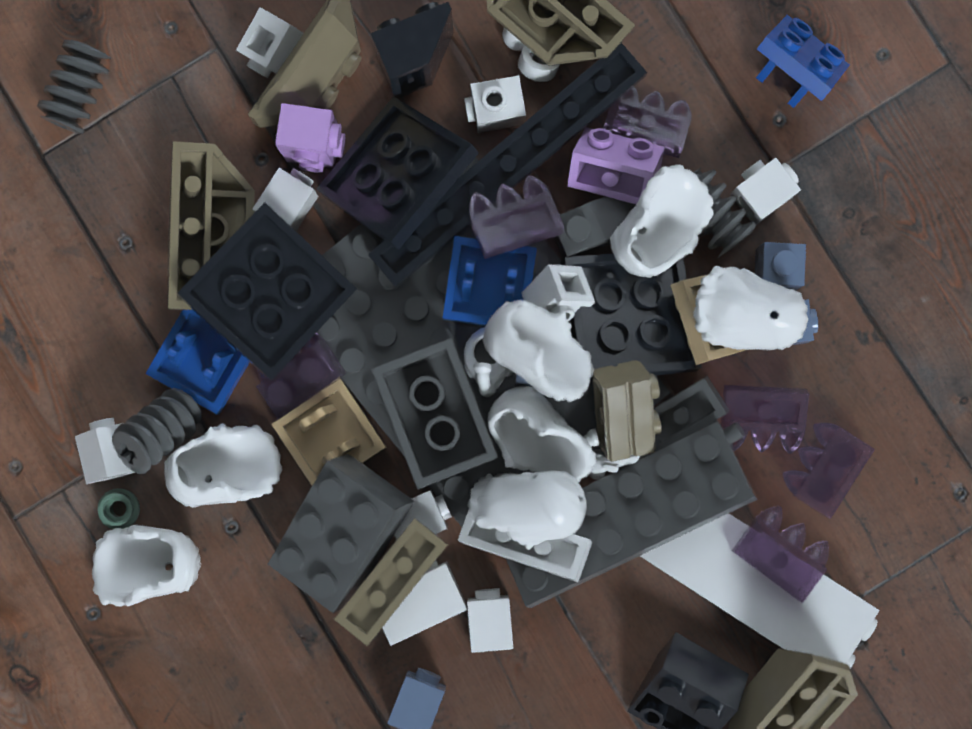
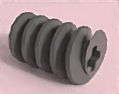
(73, 85)
(724, 223)
(156, 430)

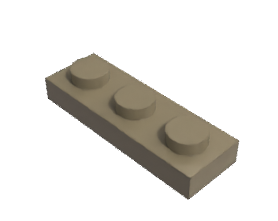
(391, 581)

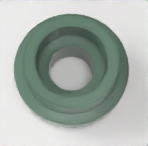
(106, 511)

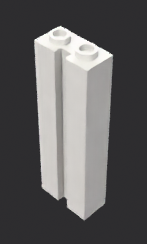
(824, 625)

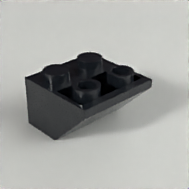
(413, 47)
(688, 688)

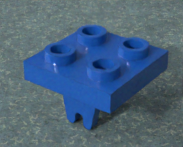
(803, 58)
(483, 285)
(198, 362)

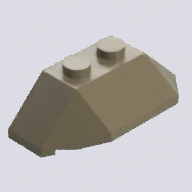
(563, 28)
(314, 66)
(205, 210)
(795, 693)

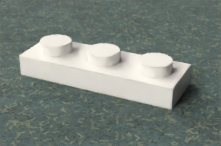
(557, 556)

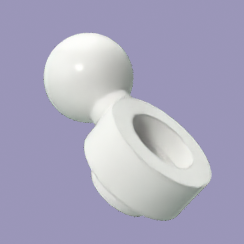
(528, 62)

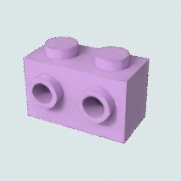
(309, 137)
(613, 164)

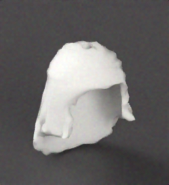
(672, 214)
(736, 311)
(539, 349)
(537, 436)
(237, 459)
(529, 505)
(133, 563)

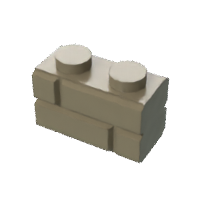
(625, 410)

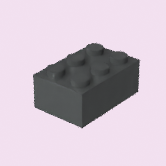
(434, 413)
(340, 531)

